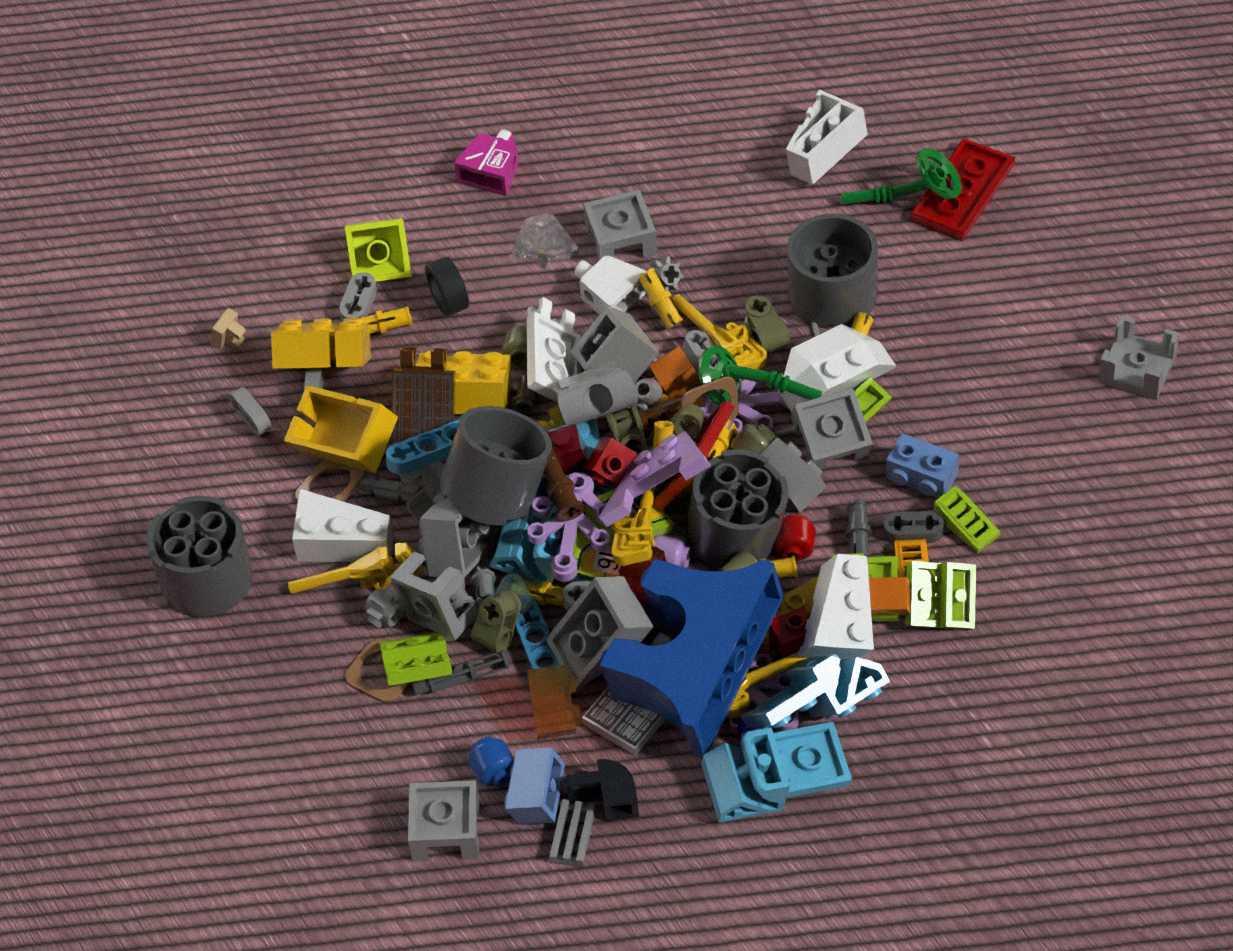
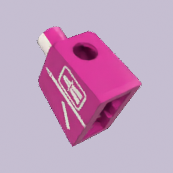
(489, 163)

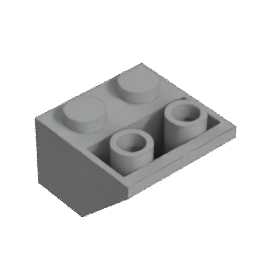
(618, 339)

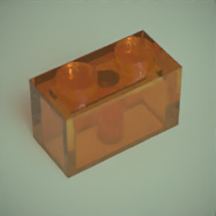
(552, 701)

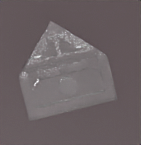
(544, 241)

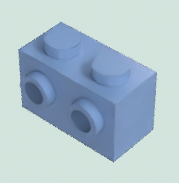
(922, 466)
(534, 786)

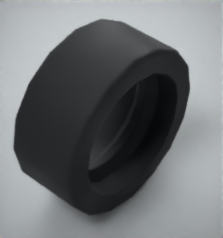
(447, 286)

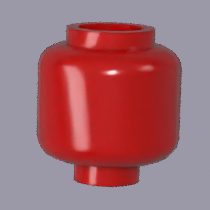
(795, 537)

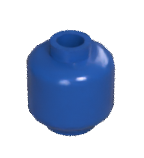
(491, 761)

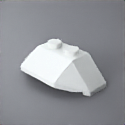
(835, 362)

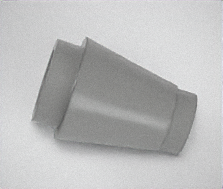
(654, 395)

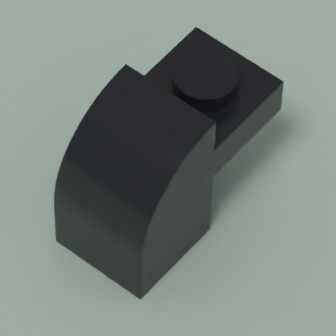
(611, 784)

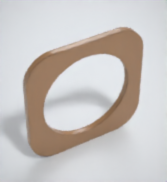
(725, 383)
(356, 477)
(354, 679)

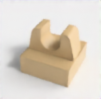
(227, 331)

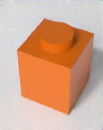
(675, 373)
(890, 596)

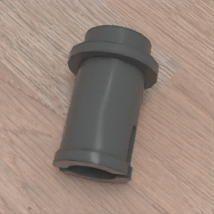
(524, 399)

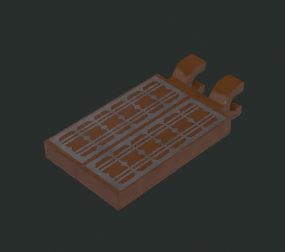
(422, 396)

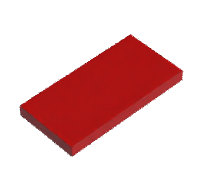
(980, 174)
(711, 430)

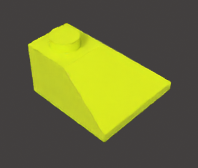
(379, 249)

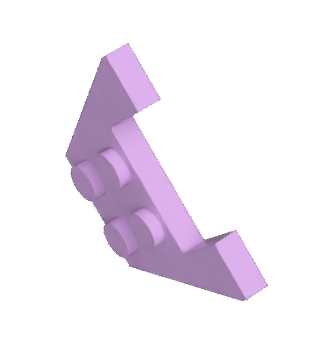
(651, 468)

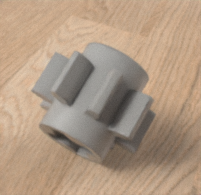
(671, 272)
(384, 608)

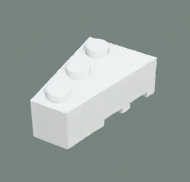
(825, 136)
(337, 530)
(840, 610)

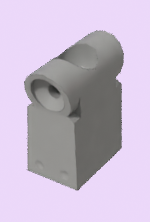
(596, 393)

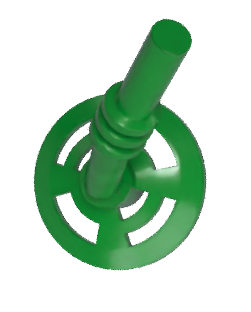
(931, 179)
(728, 367)

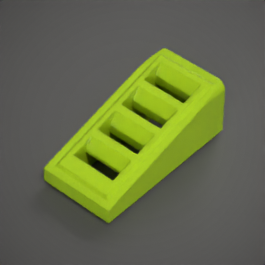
(953, 504)

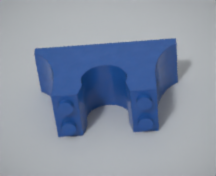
(705, 665)

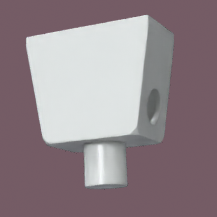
(610, 284)

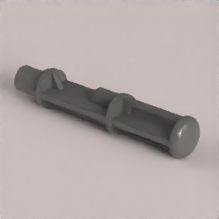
(462, 673)

